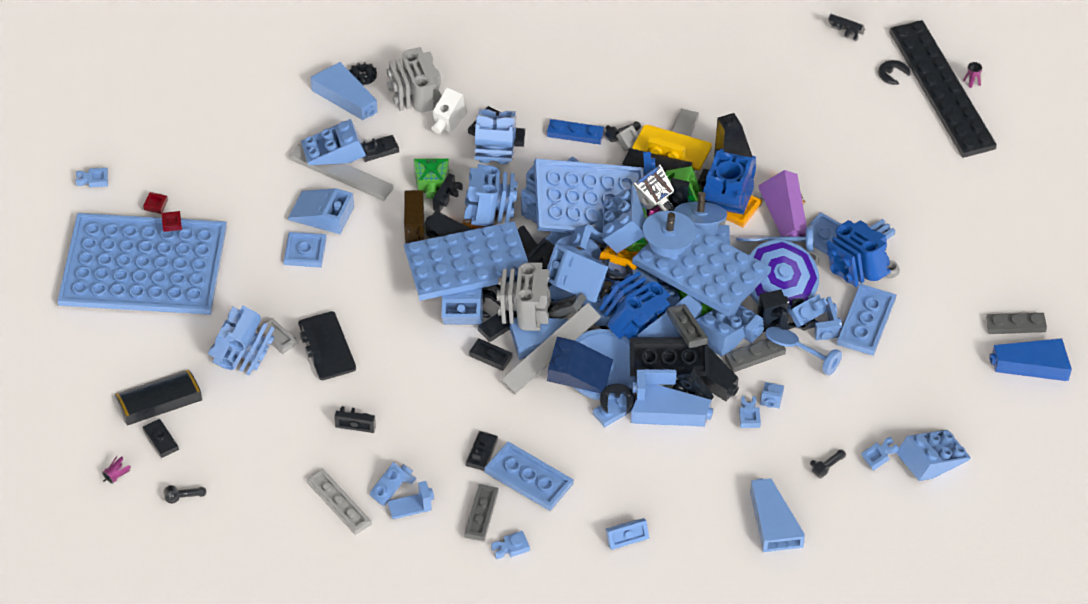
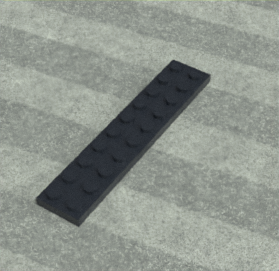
(943, 89)

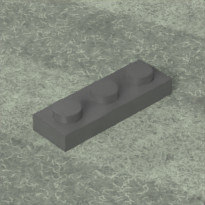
(566, 306)
(1016, 323)
(687, 326)
(753, 354)
(481, 512)

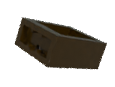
(413, 215)

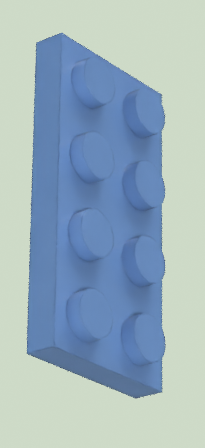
(866, 319)
(529, 476)

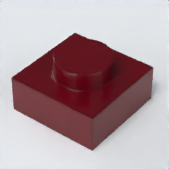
(155, 202)
(171, 221)

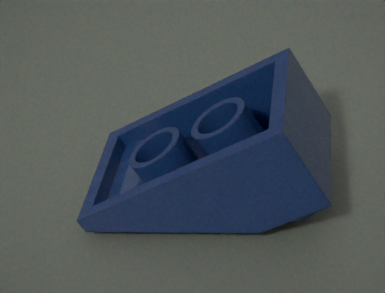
(578, 366)

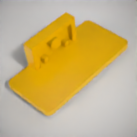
(673, 145)

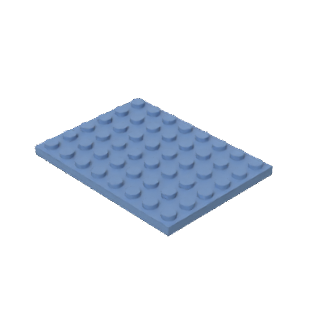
(140, 267)

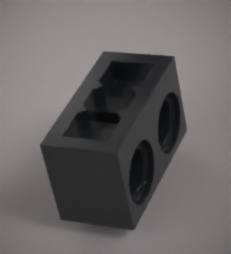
(770, 306)

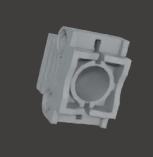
(415, 81)
(527, 296)

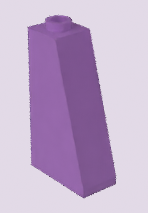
(785, 203)

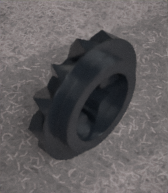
(364, 79)

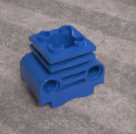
(730, 181)
(858, 253)
(634, 305)

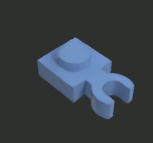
(96, 177)
(749, 414)
(878, 455)
(512, 544)

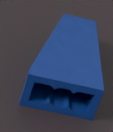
(1033, 359)

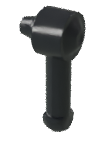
(611, 132)
(821, 468)
(172, 493)

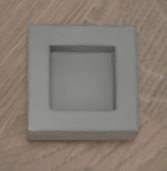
(627, 137)

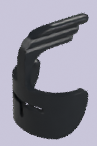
(783, 318)

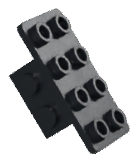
(326, 345)

